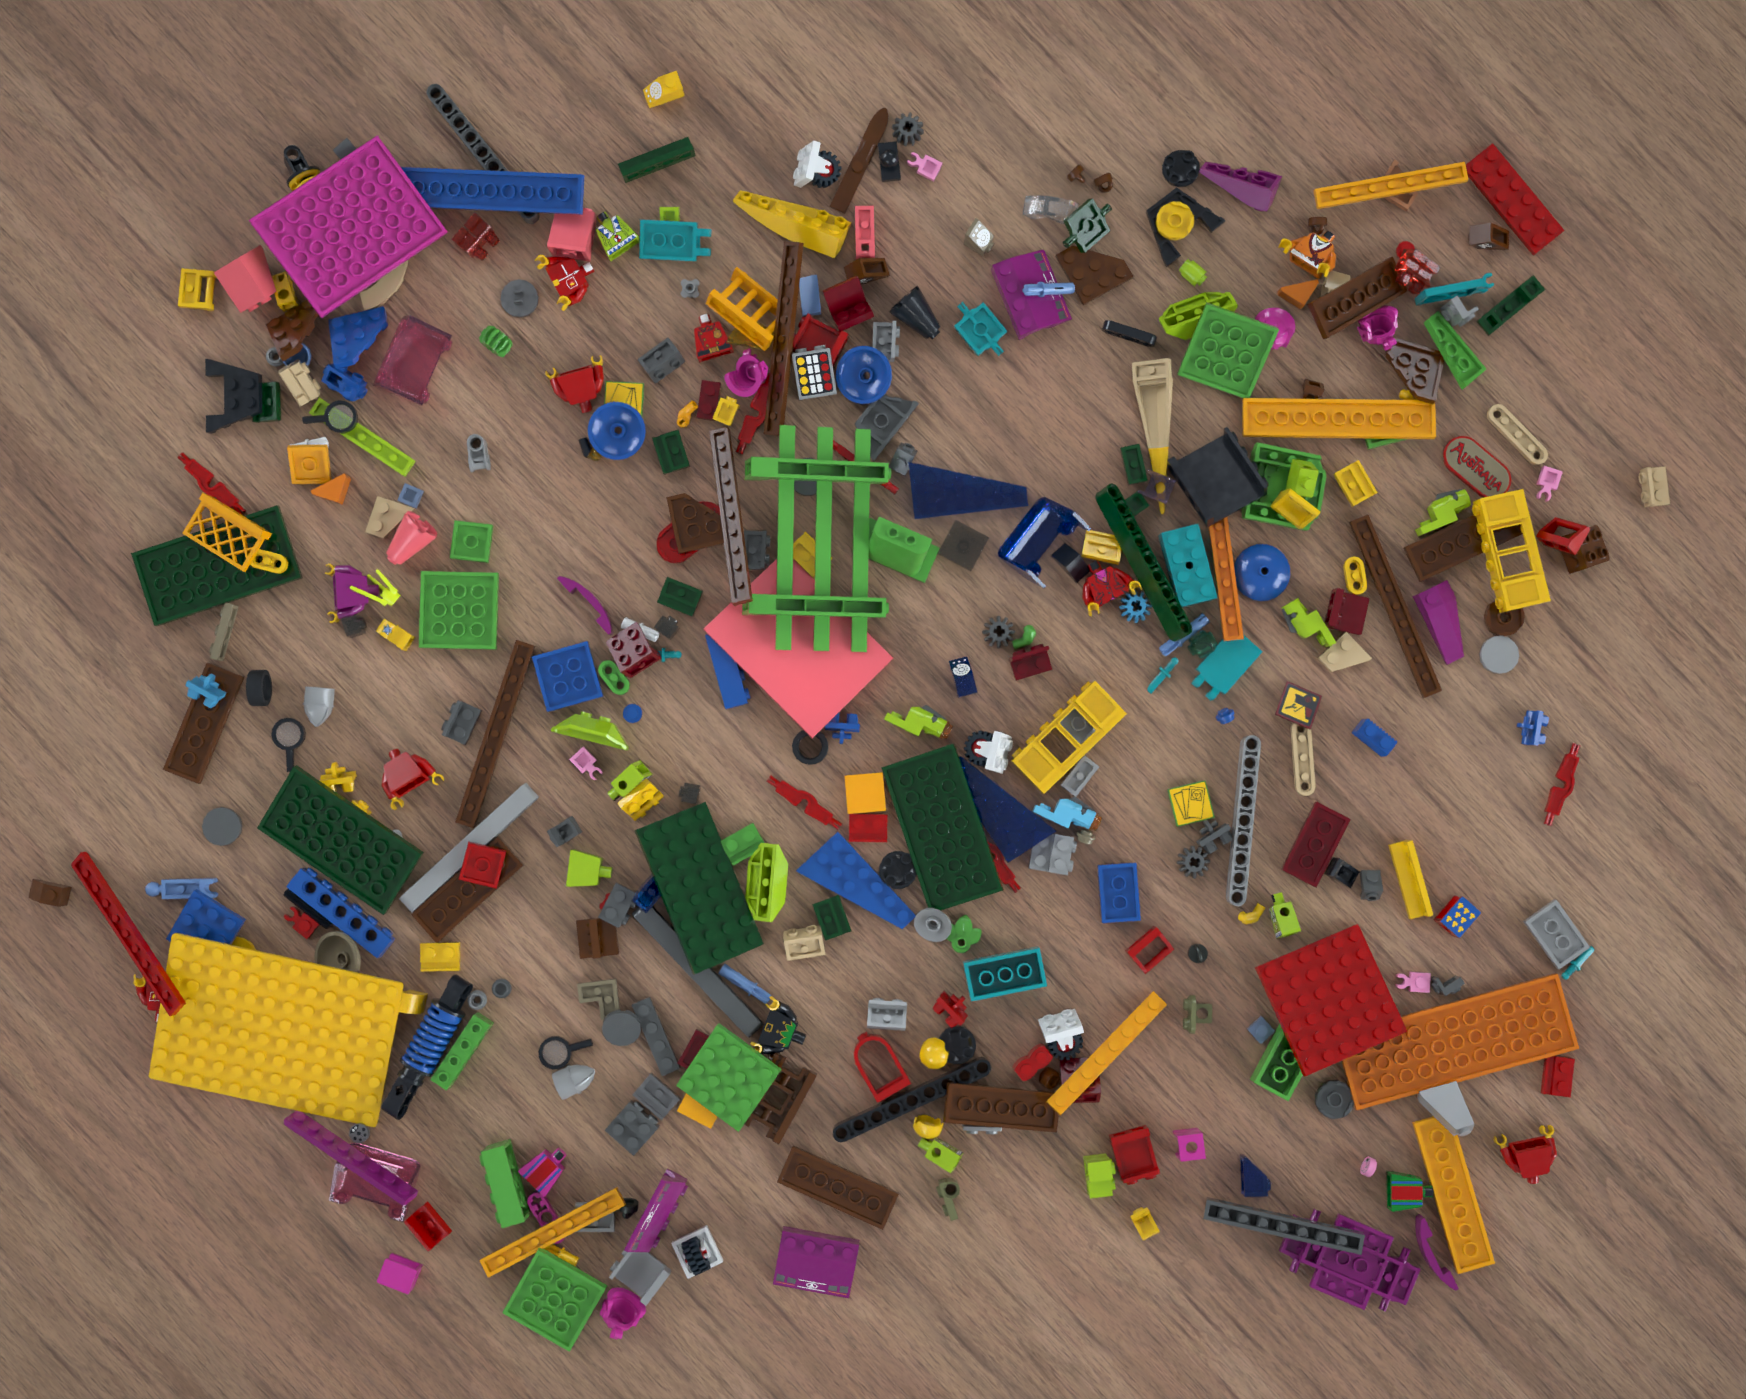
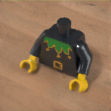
(779, 1029)

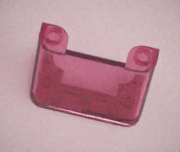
(412, 359)
(348, 1184)

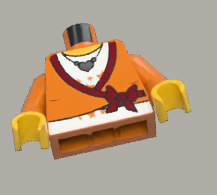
(1312, 253)

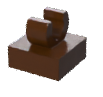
(1312, 387)

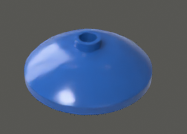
(852, 371)
(603, 435)
(1250, 578)

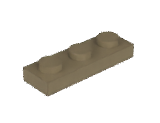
(223, 631)

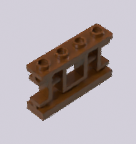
(789, 1104)

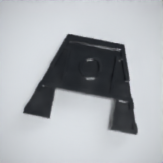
(1209, 219)
(241, 394)

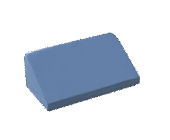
(810, 295)

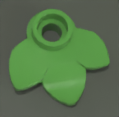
(963, 931)

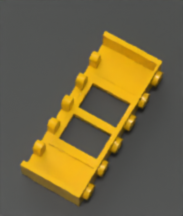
(1518, 589)
(1040, 764)

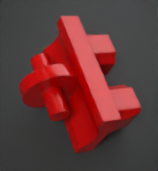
(953, 1006)

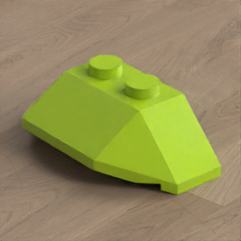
(1182, 317)
(592, 730)
(766, 882)

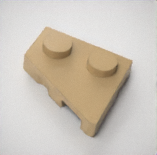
(385, 517)
(1343, 654)

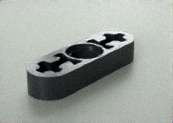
(1129, 333)

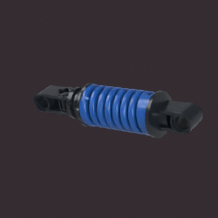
(428, 1045)

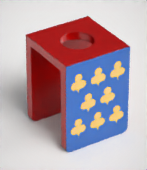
(1457, 916)

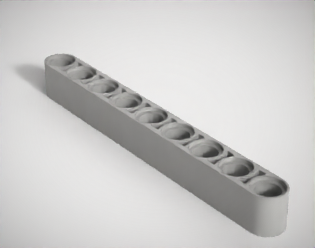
(1237, 828)
(482, 834)

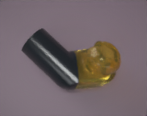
(589, 452)

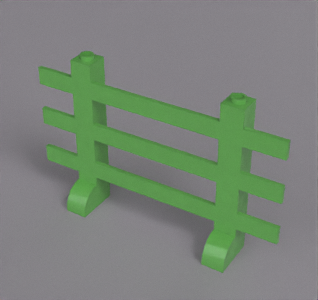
(824, 472)

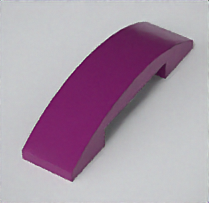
(603, 620)
(1422, 1233)

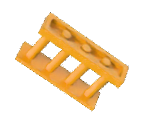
(734, 313)

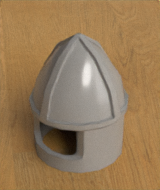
(318, 704)
(572, 1080)

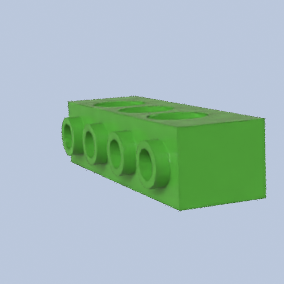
(462, 1051)

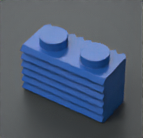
(1374, 737)

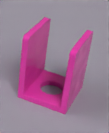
(1190, 1135)
(399, 1273)

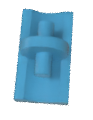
(207, 687)

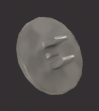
(519, 298)

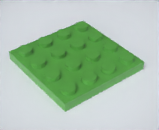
(1227, 351)
(458, 610)
(728, 1077)
(554, 1299)

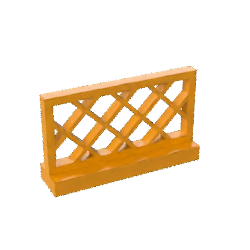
(230, 516)

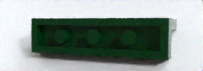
(656, 159)

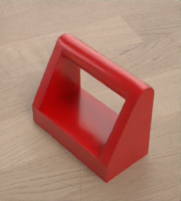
(1571, 545)
(1142, 942)

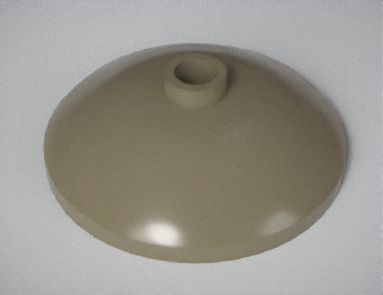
(338, 951)

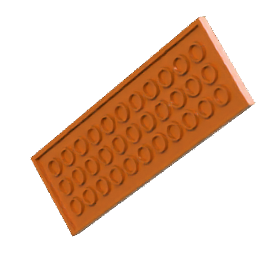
(1464, 1041)

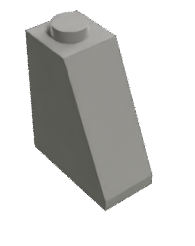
(1448, 1108)

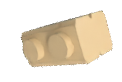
(299, 382)

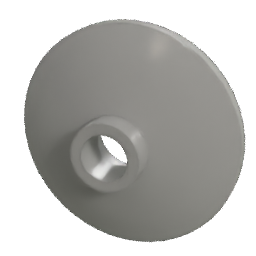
(930, 930)

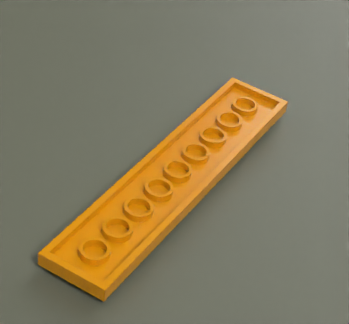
(1338, 418)

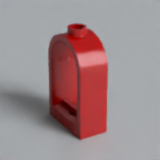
(891, 1087)

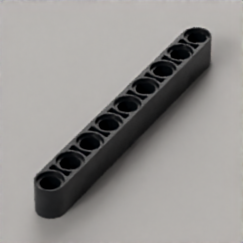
(905, 1107)

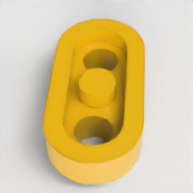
(269, 562)
(1357, 575)

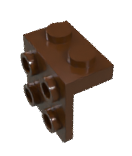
(1590, 553)

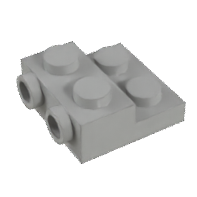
(1053, 854)

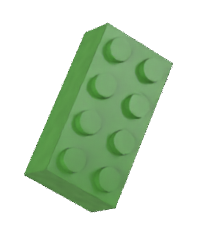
(1278, 1067)
(505, 1183)

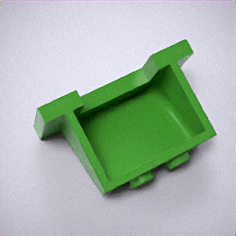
(901, 549)

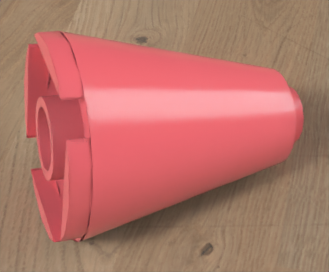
(410, 538)

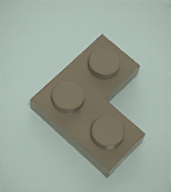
(603, 991)

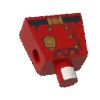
(711, 340)

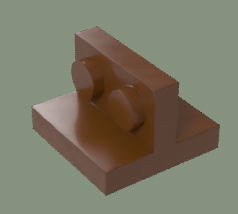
(596, 938)

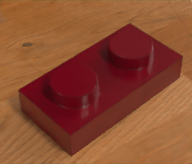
(708, 399)

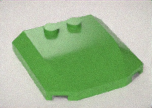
(1275, 465)

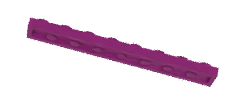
(351, 1157)

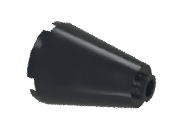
(916, 314)

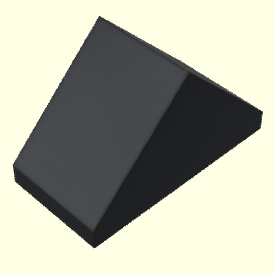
(1071, 562)
(1342, 872)

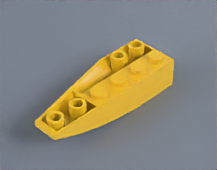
(797, 222)

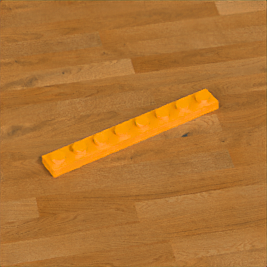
(1390, 185)
(1106, 1053)
(552, 1232)

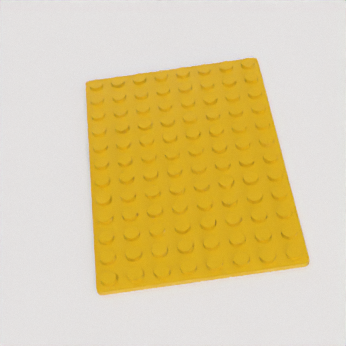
(277, 1030)

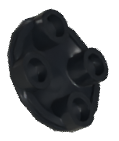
(1180, 168)
(897, 870)
(959, 1044)

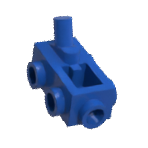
(349, 385)

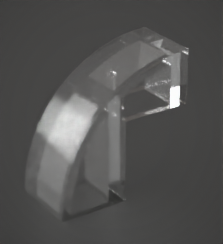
(1048, 206)

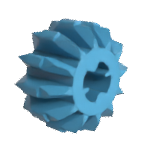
(1129, 608)

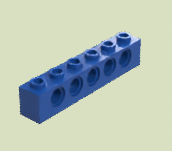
(299, 886)

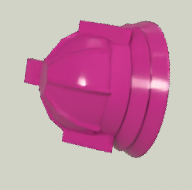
(1281, 319)
(1379, 327)
(748, 375)
(621, 1311)

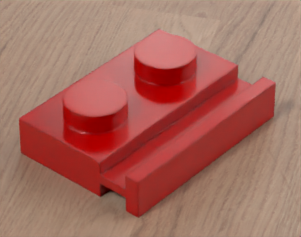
(868, 827)
(1557, 1076)

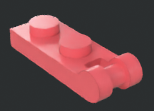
(864, 231)

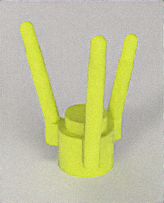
(389, 594)

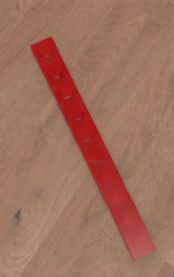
(128, 934)

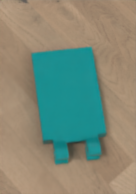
(672, 240)
(1452, 290)
(1226, 665)

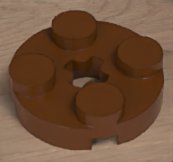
(1500, 628)

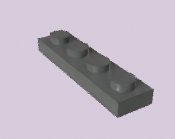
(656, 1036)

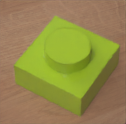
(669, 213)

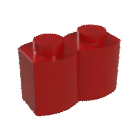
(1036, 1059)

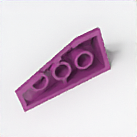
(1251, 188)
(1441, 617)

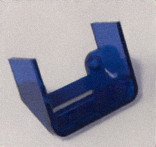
(1036, 534)

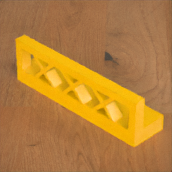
(1410, 879)

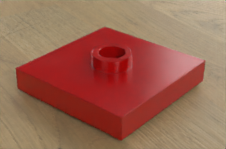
(482, 864)

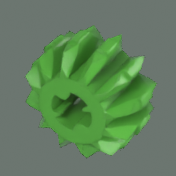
(495, 341)

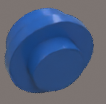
(632, 713)
(1225, 715)

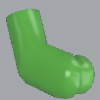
(1027, 638)

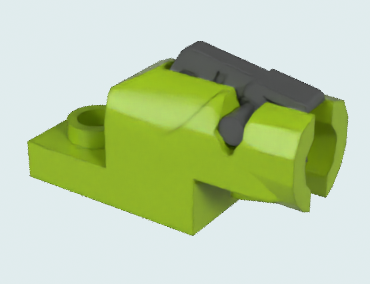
(1444, 510)
(1306, 624)

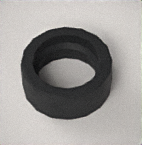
(258, 687)
(809, 761)

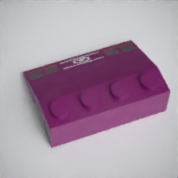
(1029, 312)
(656, 1213)
(816, 1262)

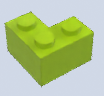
(1099, 1175)

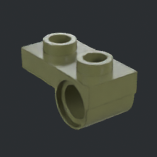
(948, 1208)

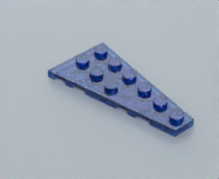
(949, 492)
(1003, 816)

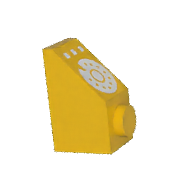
(663, 90)

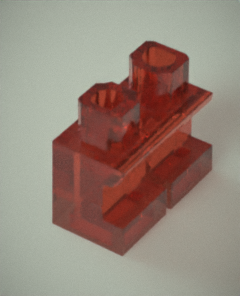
(483, 234)
(1416, 268)

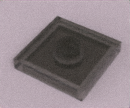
(963, 545)

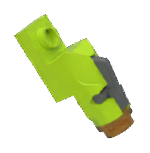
(921, 719)

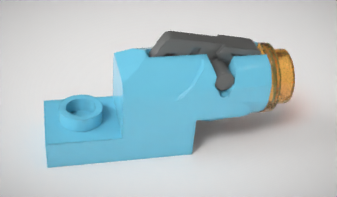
(1070, 811)

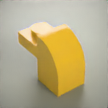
(413, 1002)

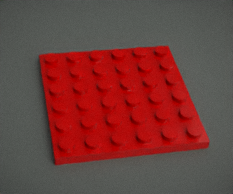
(1331, 1000)

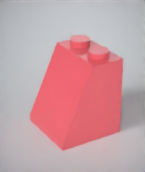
(573, 235)
(247, 280)

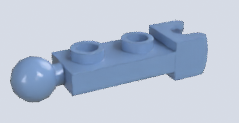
(180, 888)

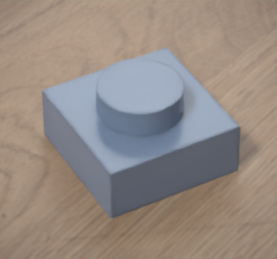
(410, 495)
(1260, 1029)

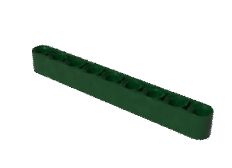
(1143, 562)

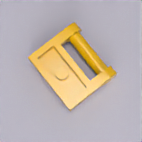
(191, 289)

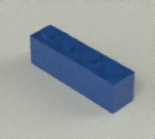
(728, 676)

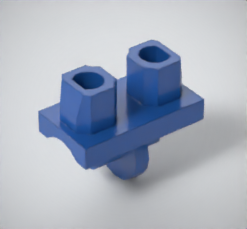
(851, 726)
(1532, 727)

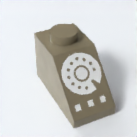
(979, 238)

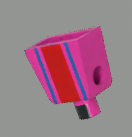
(544, 1170)

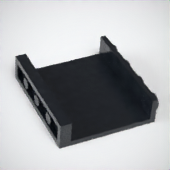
(1218, 478)

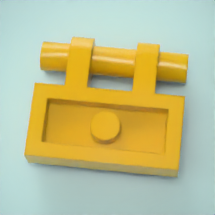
(637, 797)

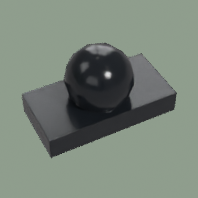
(889, 161)

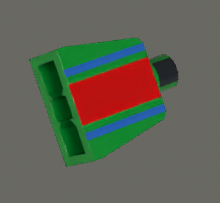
(1405, 1191)

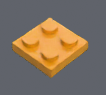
(309, 464)

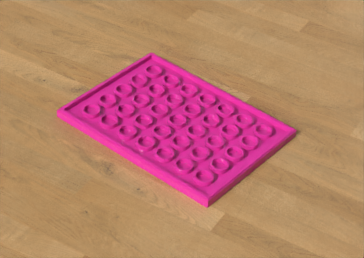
(348, 226)

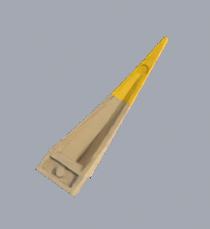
(1154, 396)

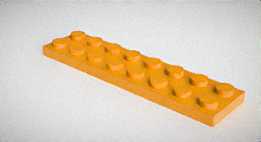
(1454, 1196)

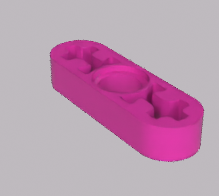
(534, 1207)

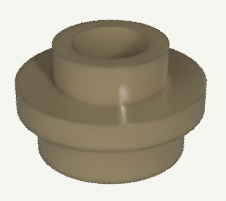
(1085, 836)

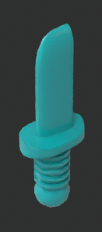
(672, 654)
(1162, 675)
(1575, 965)

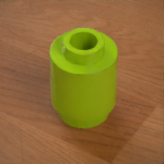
(1193, 272)

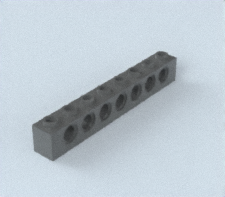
(1284, 1225)

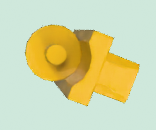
(338, 775)

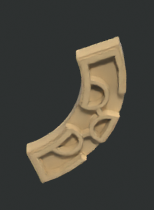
(384, 288)

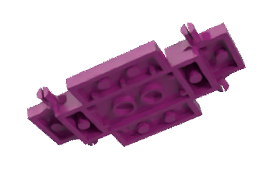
(1352, 1275)

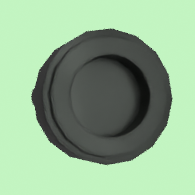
(1197, 953)
(630, 1207)

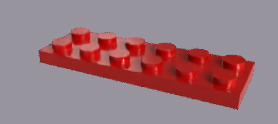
(1513, 199)

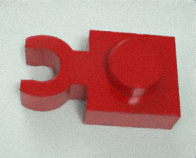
(303, 923)

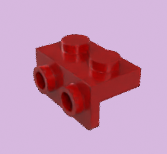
(427, 1226)

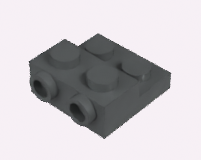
(633, 1127)

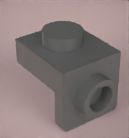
(904, 454)
(564, 831)
(1371, 885)
(1451, 986)

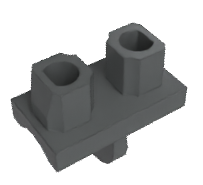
(1221, 832)

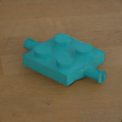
(980, 329)

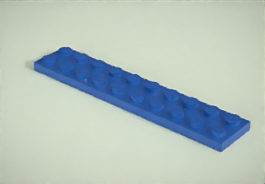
(499, 190)

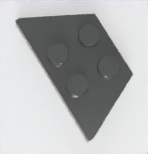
(884, 420)

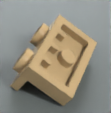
(1654, 486)
(803, 942)

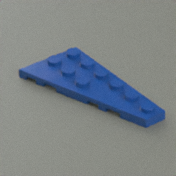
(850, 876)

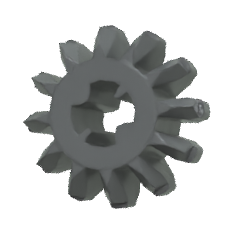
(902, 134)
(1003, 627)
(1195, 855)

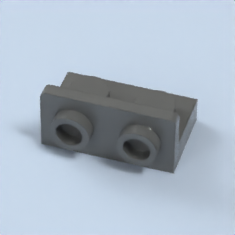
(661, 360)
(461, 722)

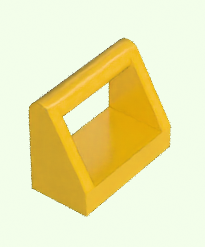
(1294, 508)

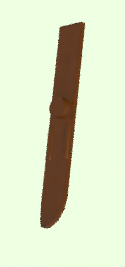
(860, 161)

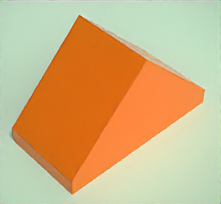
(1298, 293)
(333, 490)

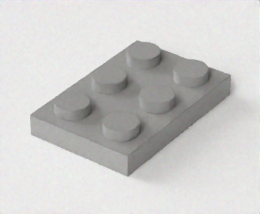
(1556, 934)

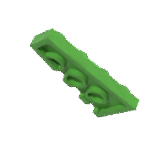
(1456, 353)

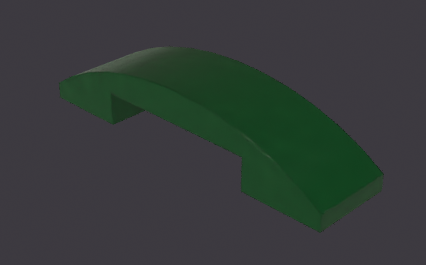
(1510, 305)

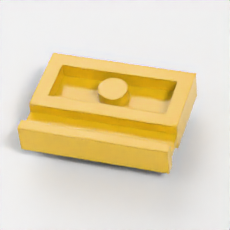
(1355, 483)
(1101, 547)
(805, 553)
(440, 956)

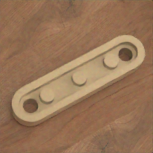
(1517, 434)
(1302, 760)

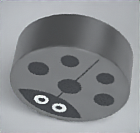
(359, 1133)

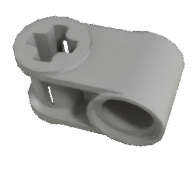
(478, 455)

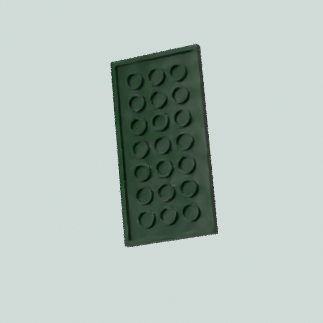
(188, 578)
(942, 828)
(340, 840)
(699, 888)

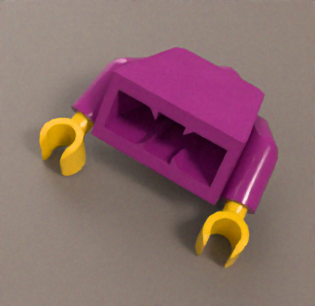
(346, 600)

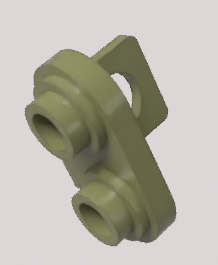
(1191, 1006)

